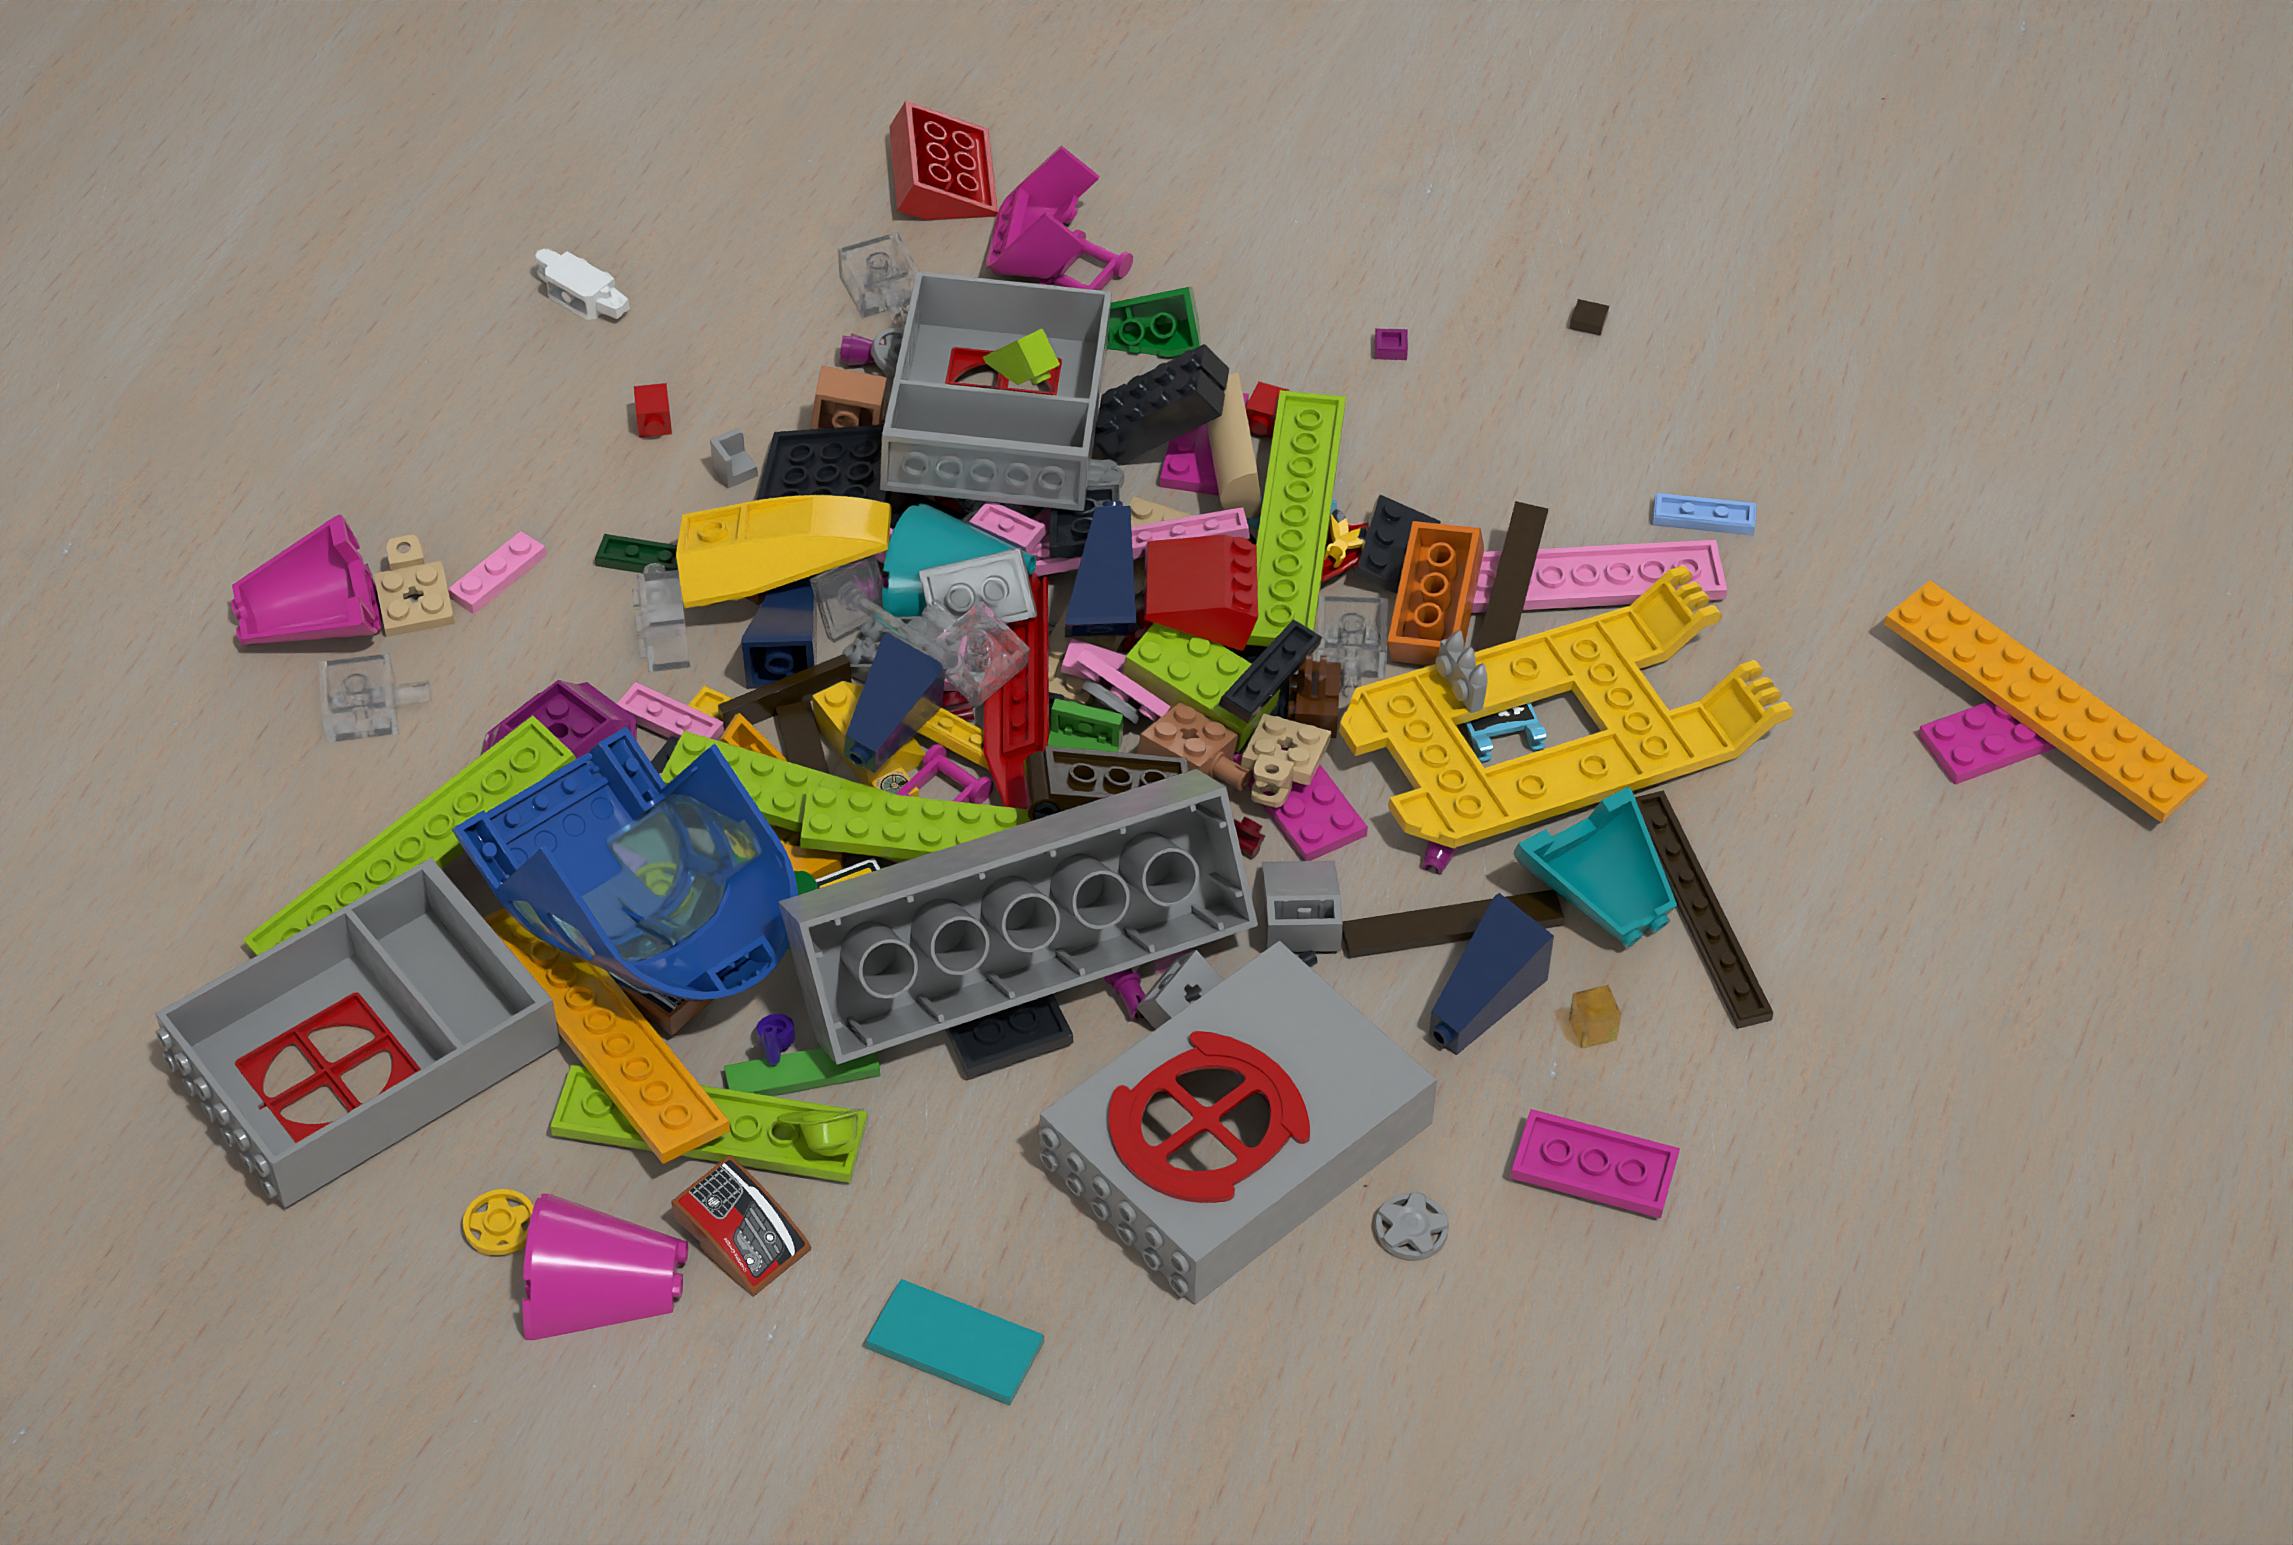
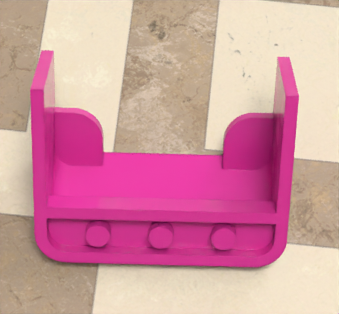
(1030, 221)

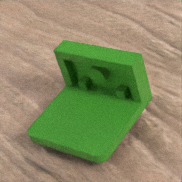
(1085, 727)

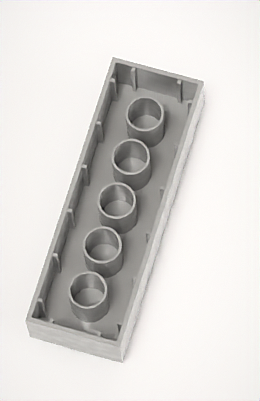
(1018, 914)

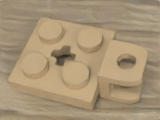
(412, 576)
(1277, 768)

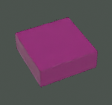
(1391, 344)

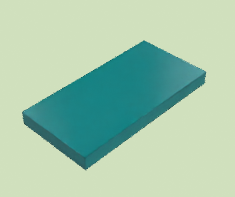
(955, 1341)

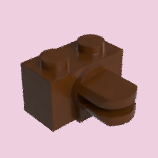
(1316, 693)

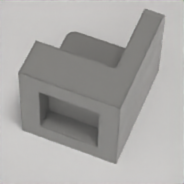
(731, 459)

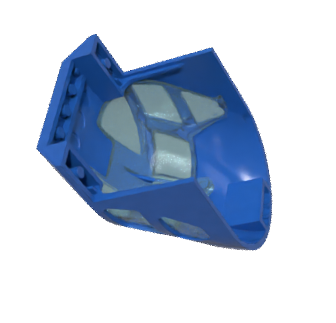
(642, 874)

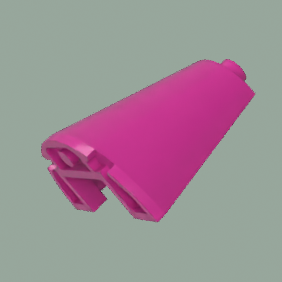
(309, 591)
(594, 1270)

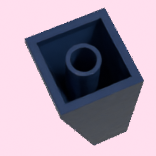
(1104, 584)
(781, 635)
(896, 701)
(1495, 973)

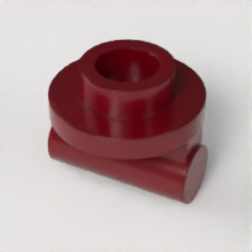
(958, 706)
(1249, 836)

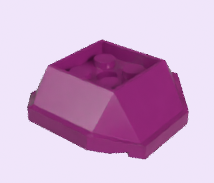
(572, 713)

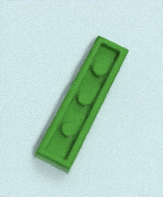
(798, 1072)

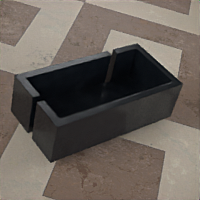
(1161, 404)

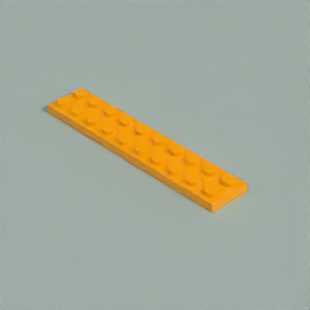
(2046, 701)
(618, 1046)

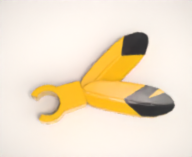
(1342, 538)

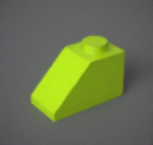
(1025, 359)

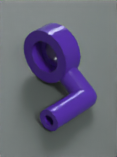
(774, 1035)

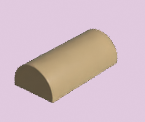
(1234, 453)

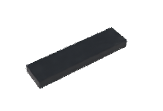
(1270, 671)

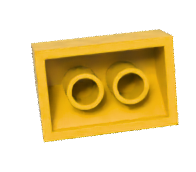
(833, 715)

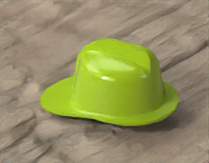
(826, 1131)

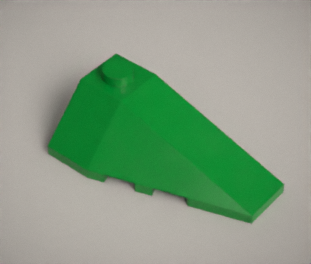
(1155, 324)

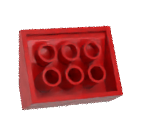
(941, 165)
(1203, 587)

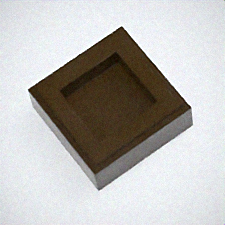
(1589, 317)

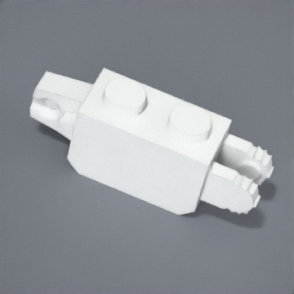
(580, 285)

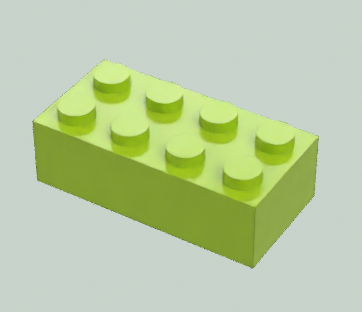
(1191, 672)

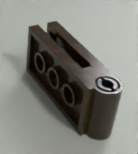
(1073, 777)

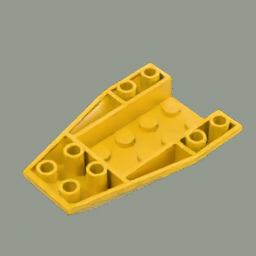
(774, 542)

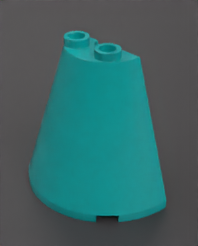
(926, 540)
(1605, 869)

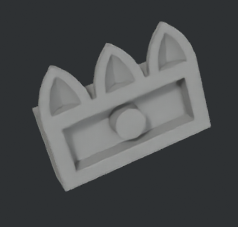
(1460, 670)

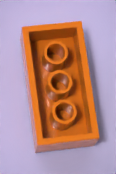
(1434, 590)

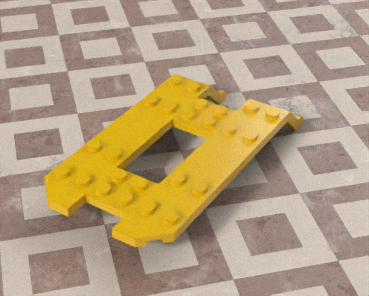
(1601, 664)

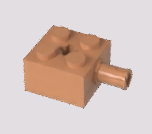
(848, 399)
(1199, 739)

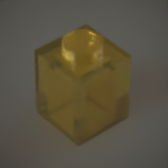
(1595, 1016)

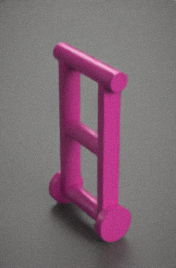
(1116, 265)
(936, 761)

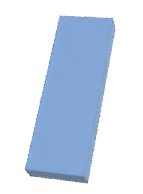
(1704, 514)

